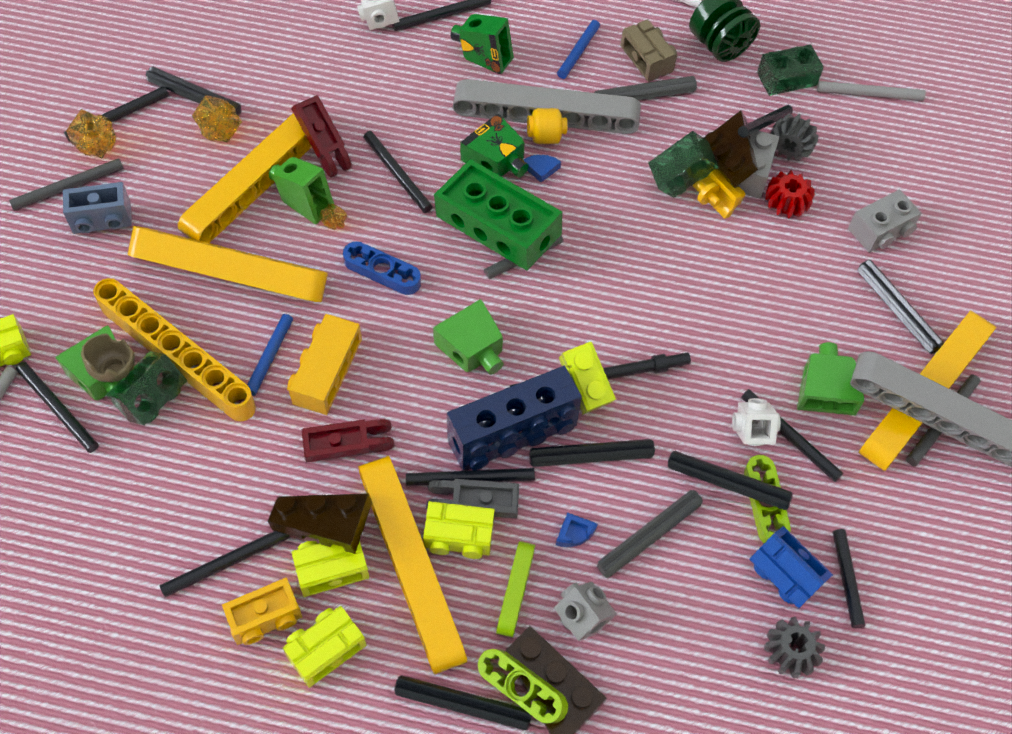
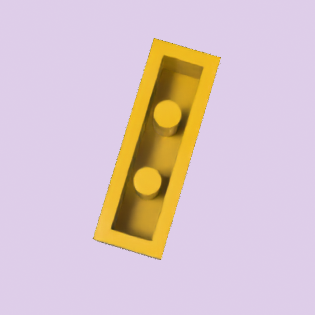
(324, 364)

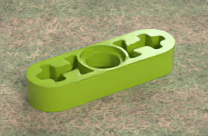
(761, 513)
(515, 589)
(548, 692)

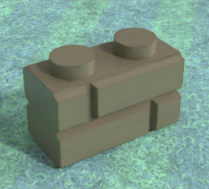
(648, 50)

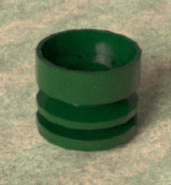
(724, 27)

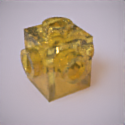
(216, 119)
(91, 134)

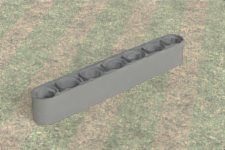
(516, 102)
(934, 405)

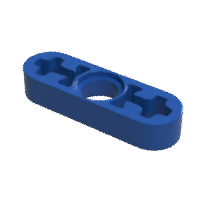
(389, 278)

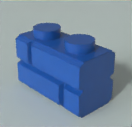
(790, 567)

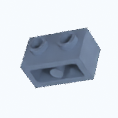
(97, 207)

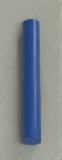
(578, 49)
(269, 353)

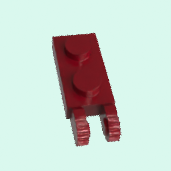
(322, 134)
(345, 439)

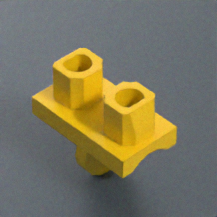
(719, 193)

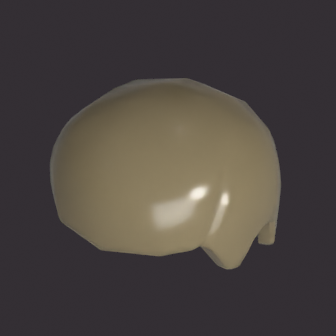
(107, 359)

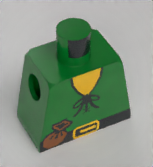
(485, 41)
(495, 148)

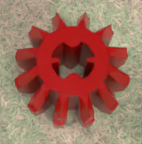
(789, 194)

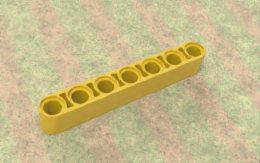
(243, 183)
(227, 264)
(184, 357)
(943, 369)
(412, 566)

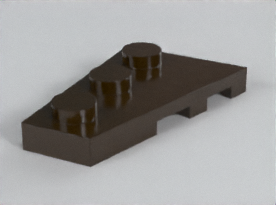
(733, 152)
(327, 518)
(551, 666)

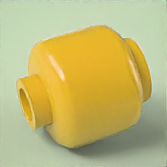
(546, 126)

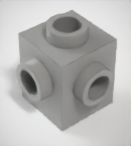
(584, 610)

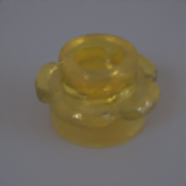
(333, 216)

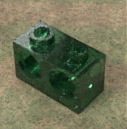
(790, 69)
(143, 382)

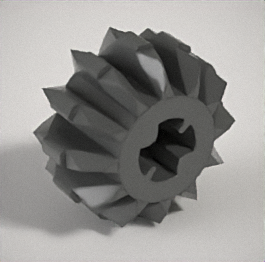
(796, 136)
(785, 656)

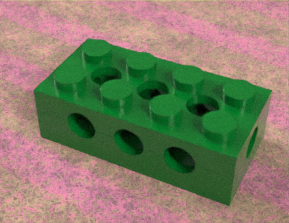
(498, 214)

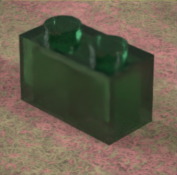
(683, 164)

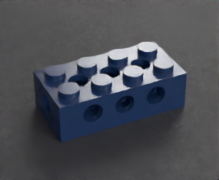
(512, 410)

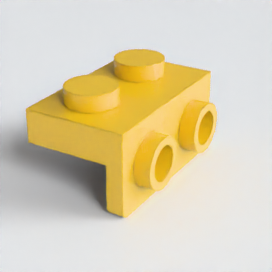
(262, 612)

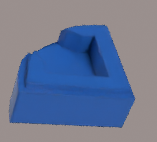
(542, 166)
(575, 531)

